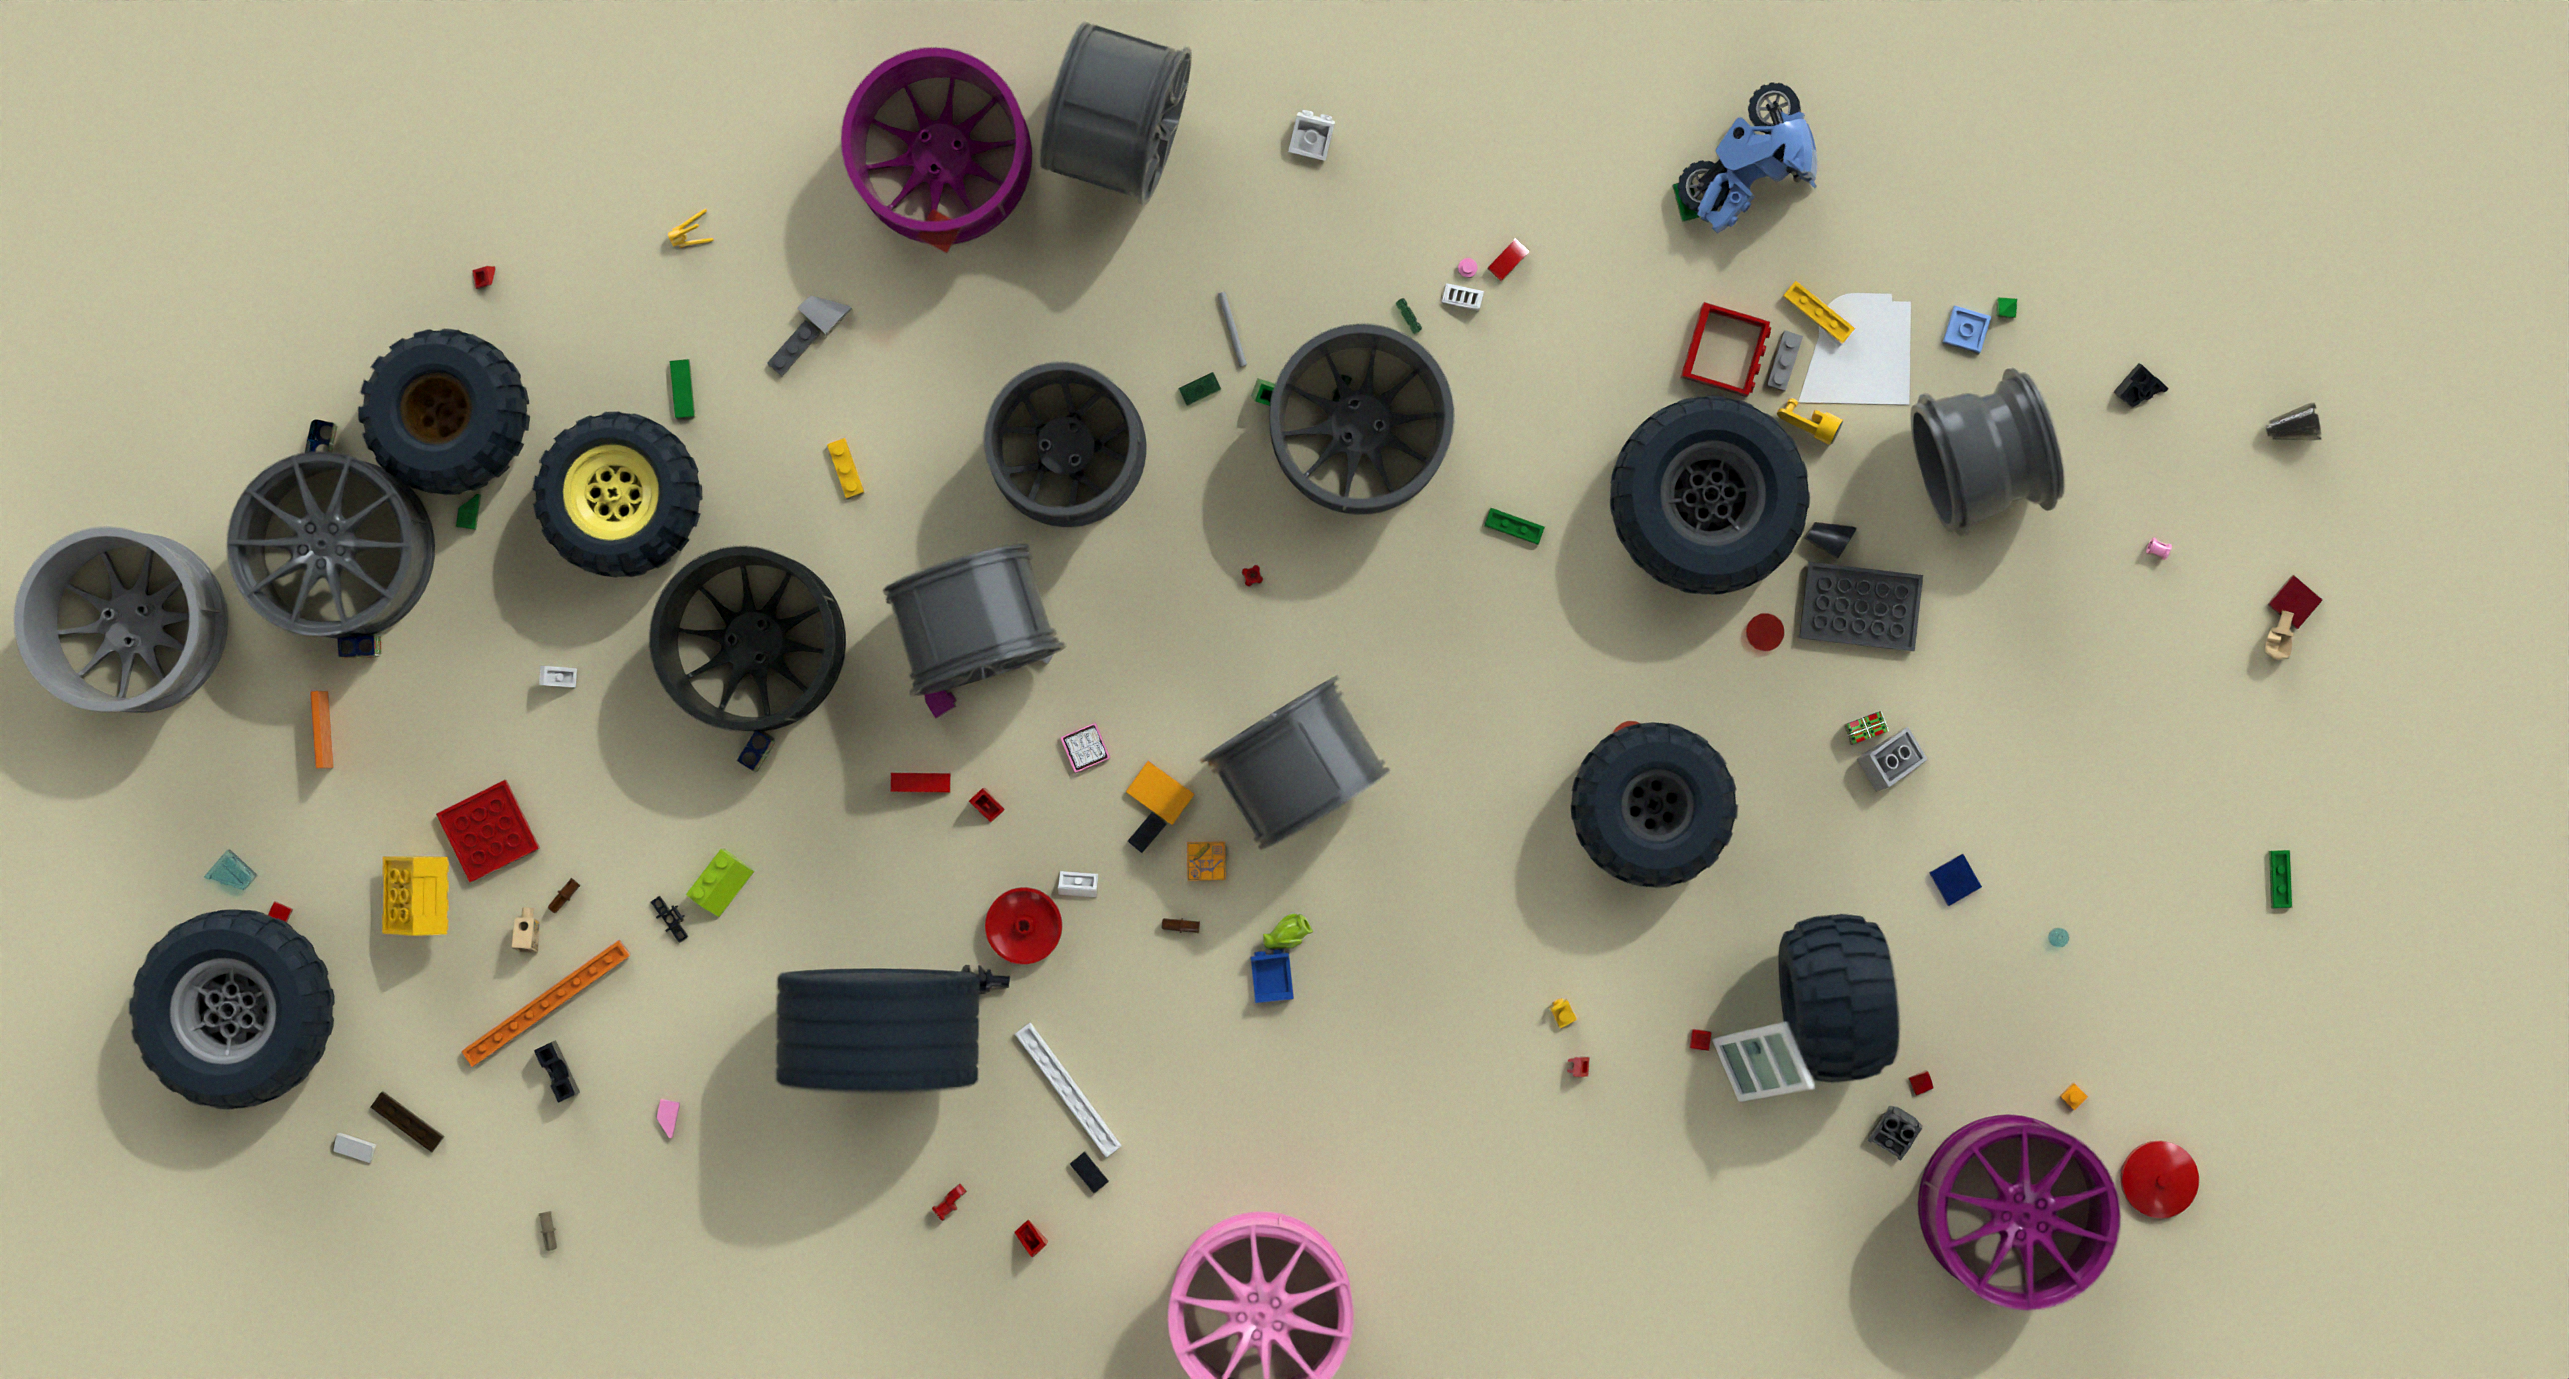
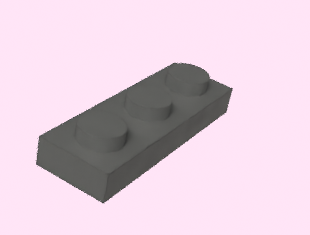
(793, 348)

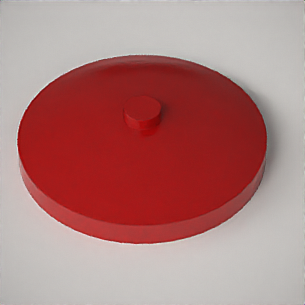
(1023, 925)
(2159, 1179)

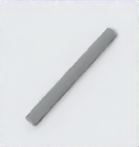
(1232, 329)

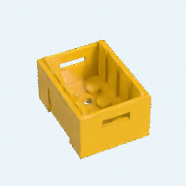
(415, 895)

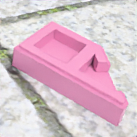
(667, 1115)

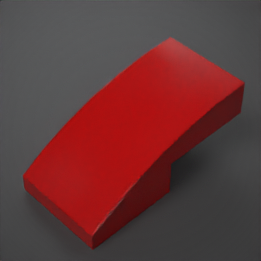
(1508, 260)

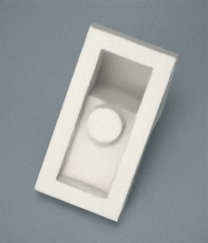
(558, 676)

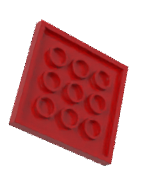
(488, 831)

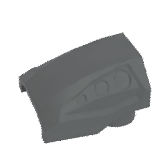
(1896, 1131)

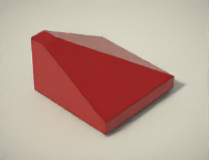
(483, 276)
(1921, 1082)

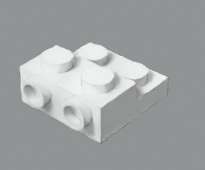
(1311, 135)

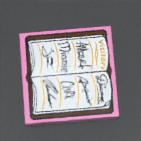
(1085, 747)

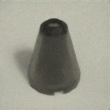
(2296, 425)

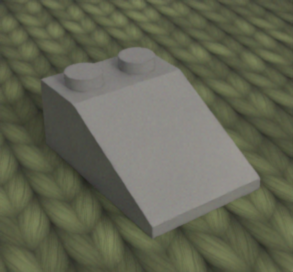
(1892, 759)

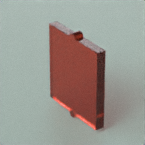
(940, 239)

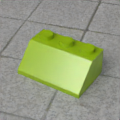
(720, 882)

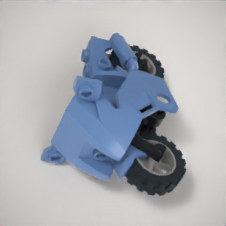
(1749, 156)

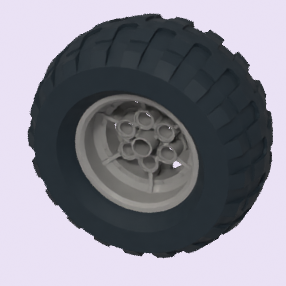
(178, 1037)

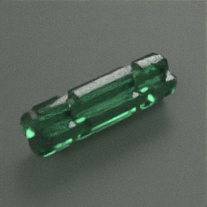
(1408, 315)

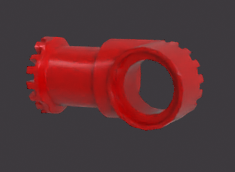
(948, 1204)

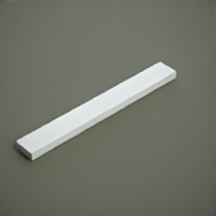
(1068, 1090)

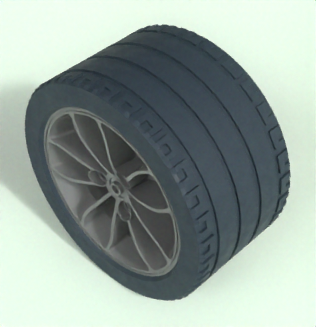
(877, 1030)

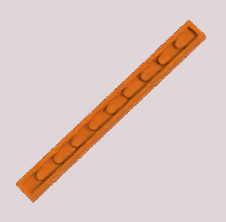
(545, 1003)

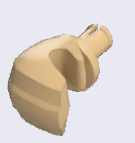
(2280, 638)

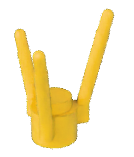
(678, 235)

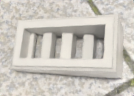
(1468, 305)

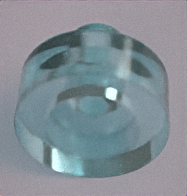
(2054, 937)

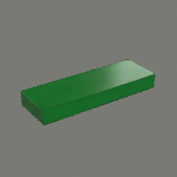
(682, 388)
(1514, 526)
(2280, 879)

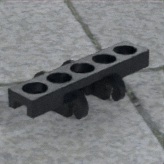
(675, 921)

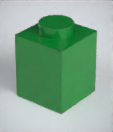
(1263, 392)

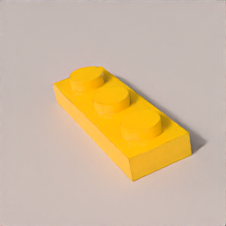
(845, 468)

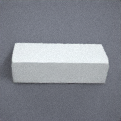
(1078, 884)
(354, 1147)

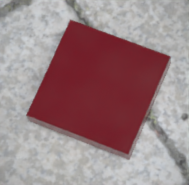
(2297, 599)

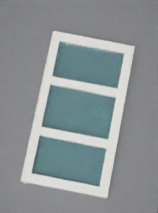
(1763, 1062)

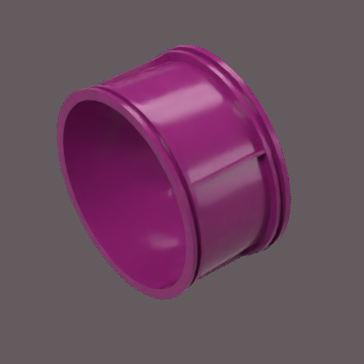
(939, 149)
(2021, 1213)

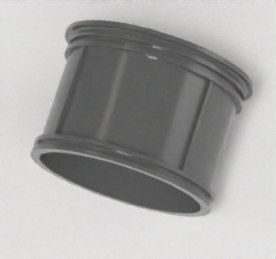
(1115, 110)
(1064, 444)
(971, 619)
(1296, 764)

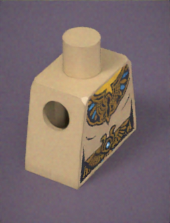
(528, 939)

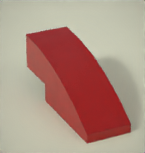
(920, 782)

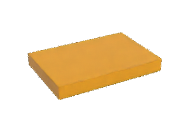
(1160, 792)

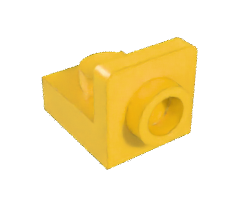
(1562, 1012)

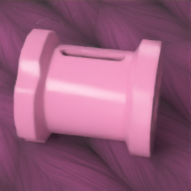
(2158, 548)

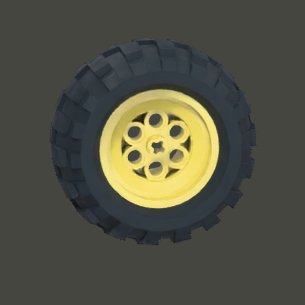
(656, 521)

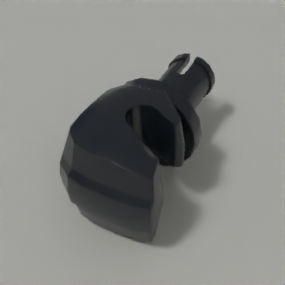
(987, 979)

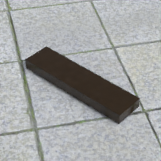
(407, 1121)

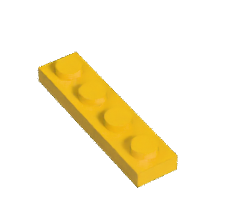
(1818, 312)

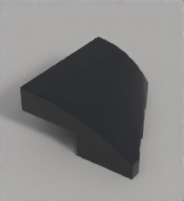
(2139, 386)
(1830, 537)

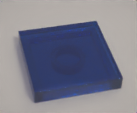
(1955, 879)

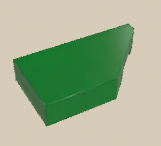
(468, 513)

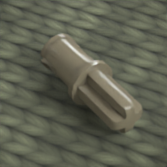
(548, 1231)

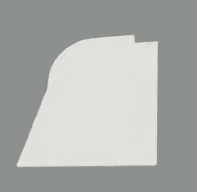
(1871, 362)

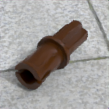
(564, 895)
(1180, 925)

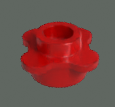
(1257, 577)

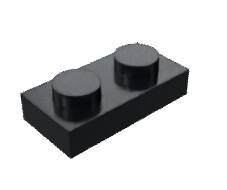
(1147, 832)
(1089, 1172)

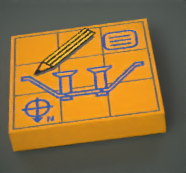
(1206, 861)

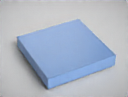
(1967, 329)

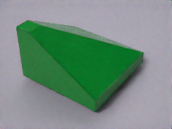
(2006, 307)

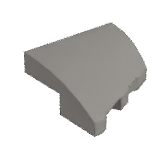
(823, 312)

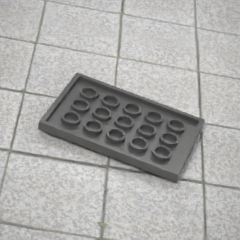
(1861, 606)

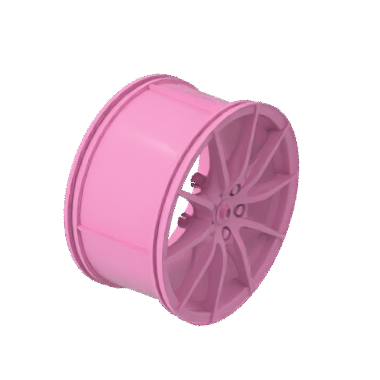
(1261, 1310)

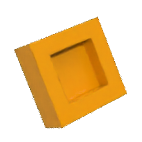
(2073, 1096)

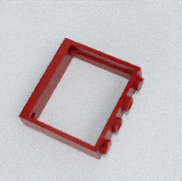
(1759, 350)

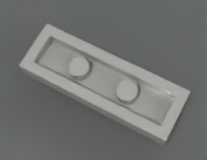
(1784, 360)

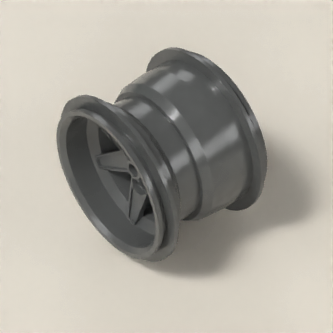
(1987, 451)

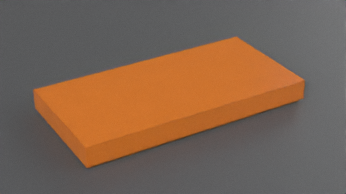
(321, 729)

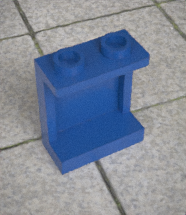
(1272, 976)

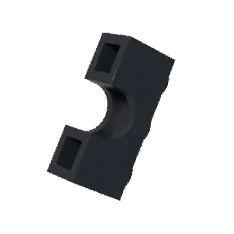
(562, 1081)

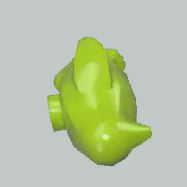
(1288, 932)

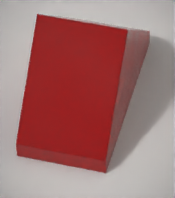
(986, 804)
(1031, 1238)

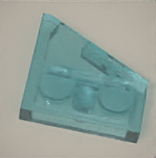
(231, 871)

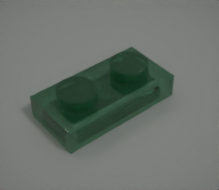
(1200, 388)

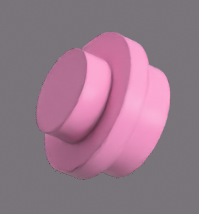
(1467, 267)

